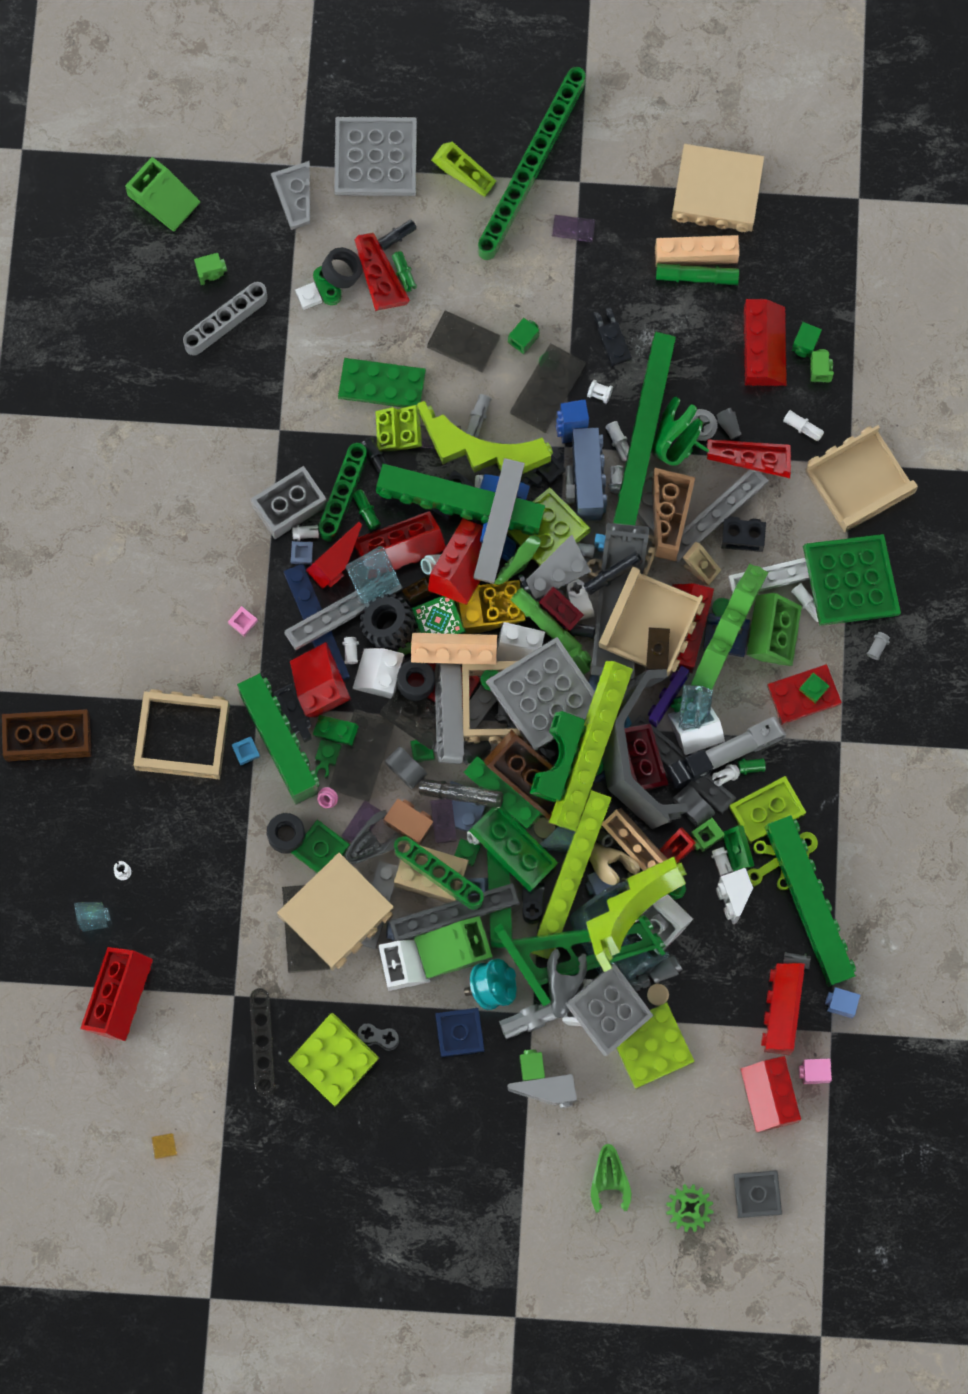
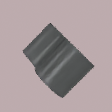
(405, 767)
(698, 809)
(378, 1038)

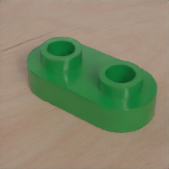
(324, 287)

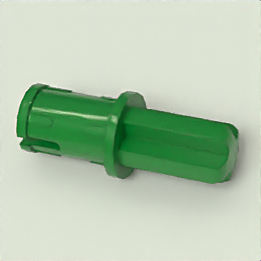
(403, 271)
(366, 510)

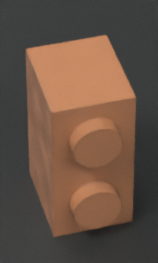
(408, 821)

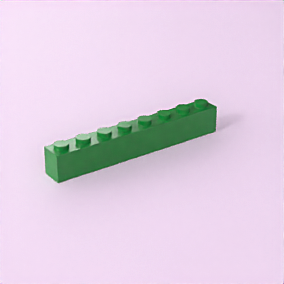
(454, 498)
(810, 901)

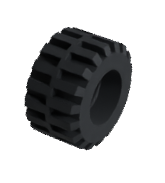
(379, 612)

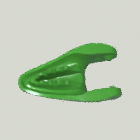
(519, 561)
(610, 1176)

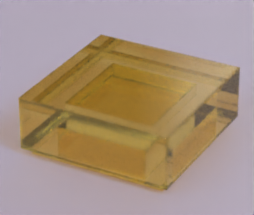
(164, 1146)

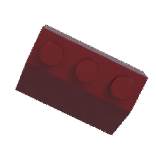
(645, 757)

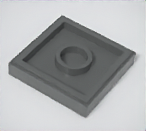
(757, 1194)

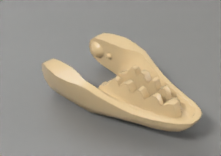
(602, 857)

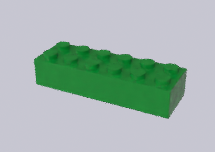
(277, 738)

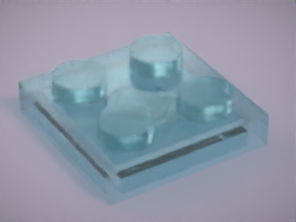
(372, 574)

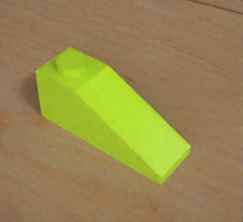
(463, 168)

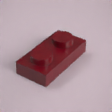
(561, 608)

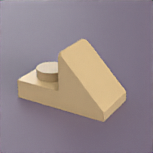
(701, 564)

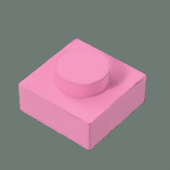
(242, 621)

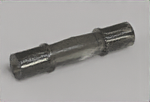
(461, 793)

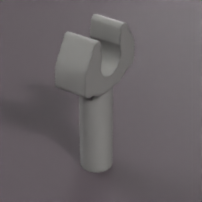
(570, 487)

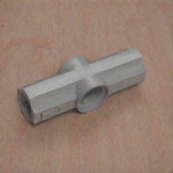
(527, 1020)

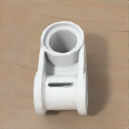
(581, 600)

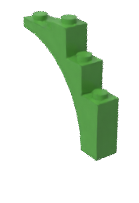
(729, 627)

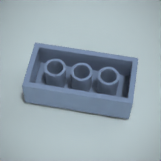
(588, 475)

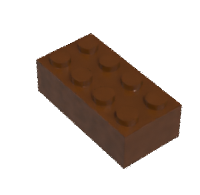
(46, 735)
(517, 766)

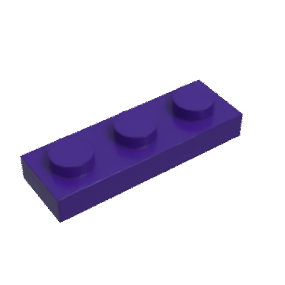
(667, 695)

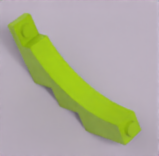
(453, 443)
(645, 889)

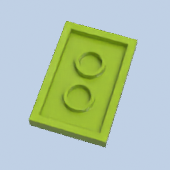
(766, 806)

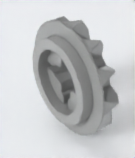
(710, 421)

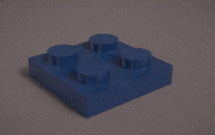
(459, 1032)

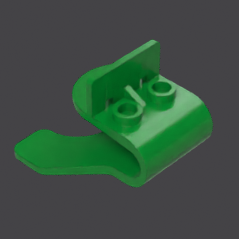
(671, 429)

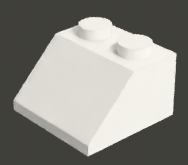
(517, 642)
(378, 672)
(692, 739)
(667, 919)

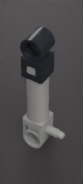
(704, 761)

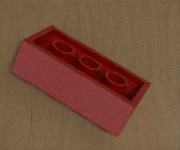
(764, 343)
(405, 541)
(457, 564)
(690, 654)
(116, 993)
(783, 1009)

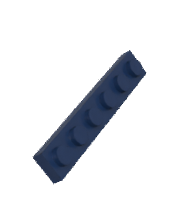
(308, 606)

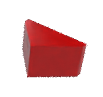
(678, 845)

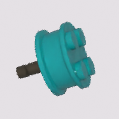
(492, 984)

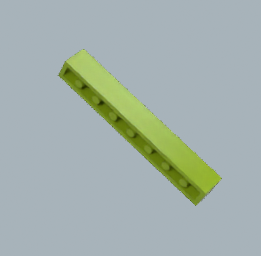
(592, 744)
(573, 867)

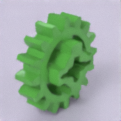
(695, 1217)

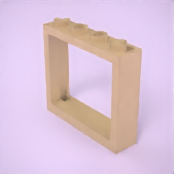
(476, 735)
(182, 768)

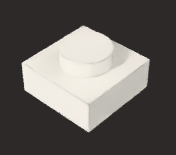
(308, 296)

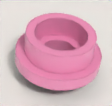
(324, 801)

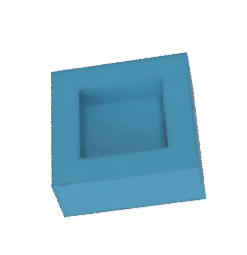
(245, 750)

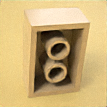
(413, 881)

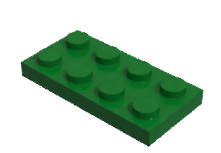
(381, 383)
(513, 847)

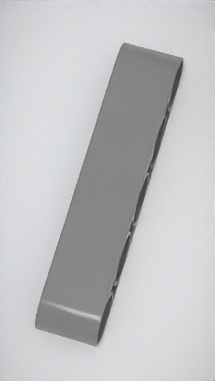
(222, 327)
(449, 713)

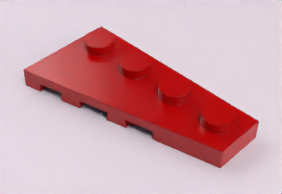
(380, 277)
(760, 457)

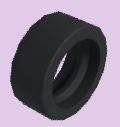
(336, 278)

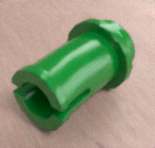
(749, 766)

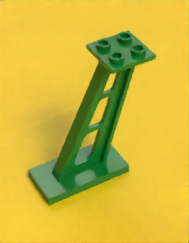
(535, 976)

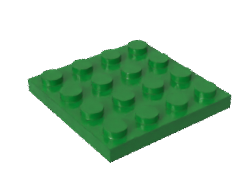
(851, 579)

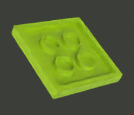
(556, 527)
(655, 1048)
(333, 1059)

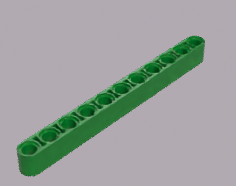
(528, 171)
(644, 429)

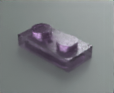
(573, 228)
(364, 813)

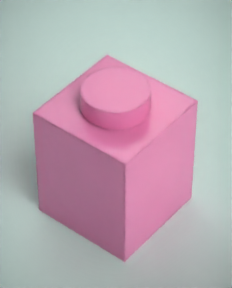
(815, 1071)

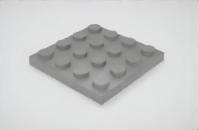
(375, 156)
(538, 688)

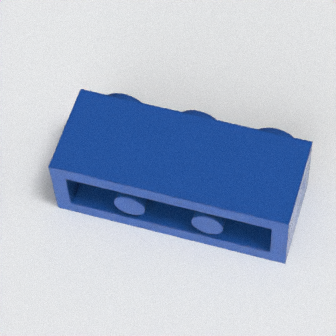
(571, 416)

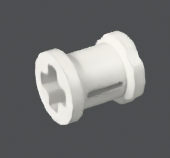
(600, 391)

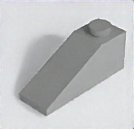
(551, 1090)

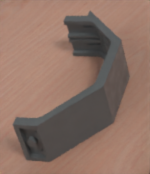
(619, 543)
(617, 765)

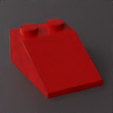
(329, 566)
(318, 681)

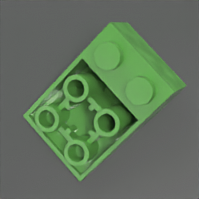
(161, 194)
(453, 947)

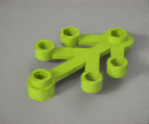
(774, 863)

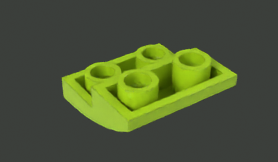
(398, 428)

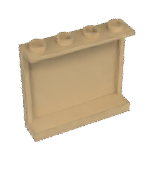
(717, 188)
(859, 478)
(645, 605)
(336, 911)

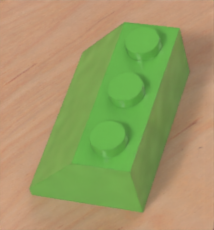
(774, 629)

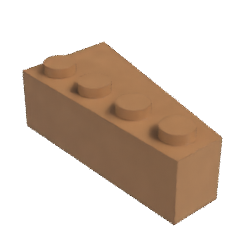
(670, 507)

